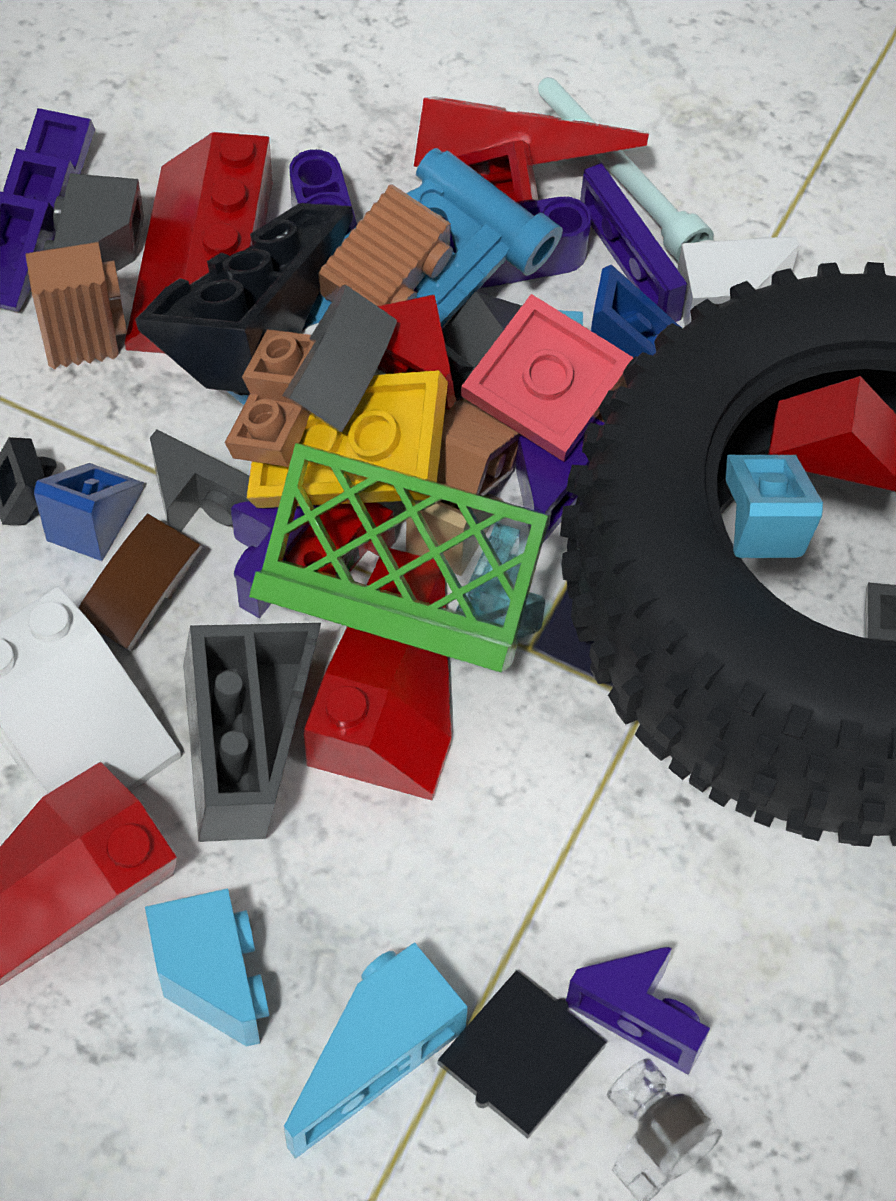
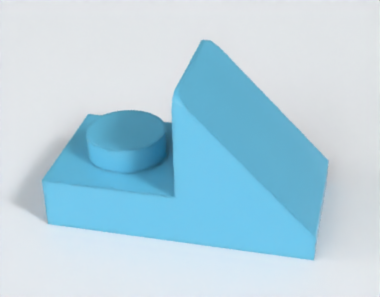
(774, 506)

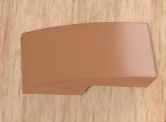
(269, 421)

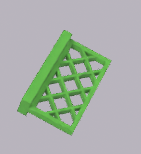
(381, 611)

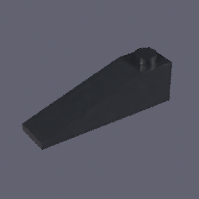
(271, 285)

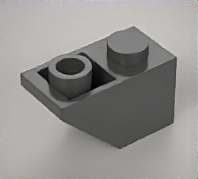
(101, 212)

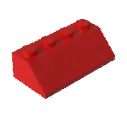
(202, 207)

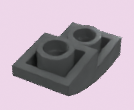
(343, 358)

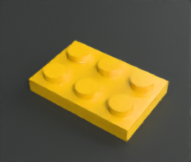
(391, 427)

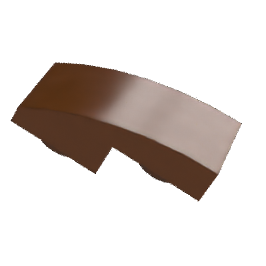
(138, 580)

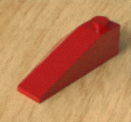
(473, 126)
(385, 702)
(74, 865)

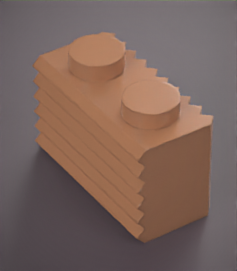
(389, 251)
(74, 305)
(475, 449)

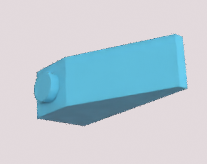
(386, 1031)

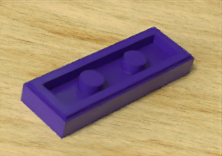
(632, 242)

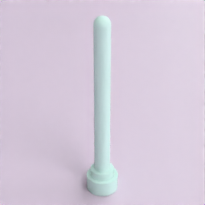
(676, 225)

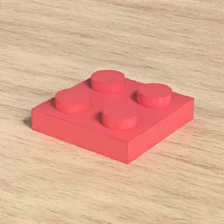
(546, 377)

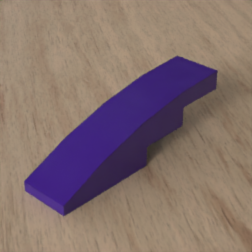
(35, 179)

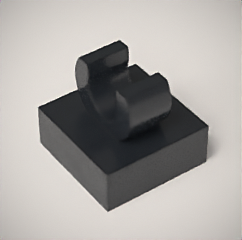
(18, 477)

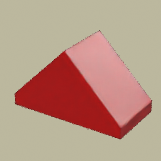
(507, 168)
(417, 341)
(839, 433)

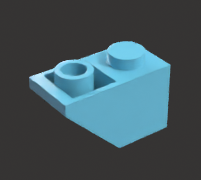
(202, 963)

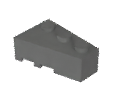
(241, 719)

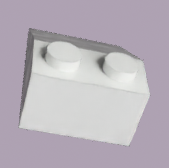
(72, 701)

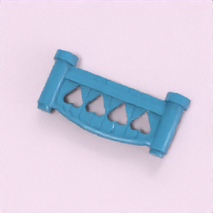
(484, 230)

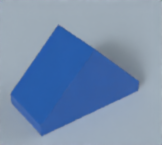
(627, 315)
(86, 507)

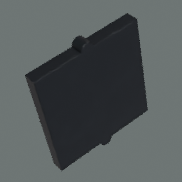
(521, 1054)

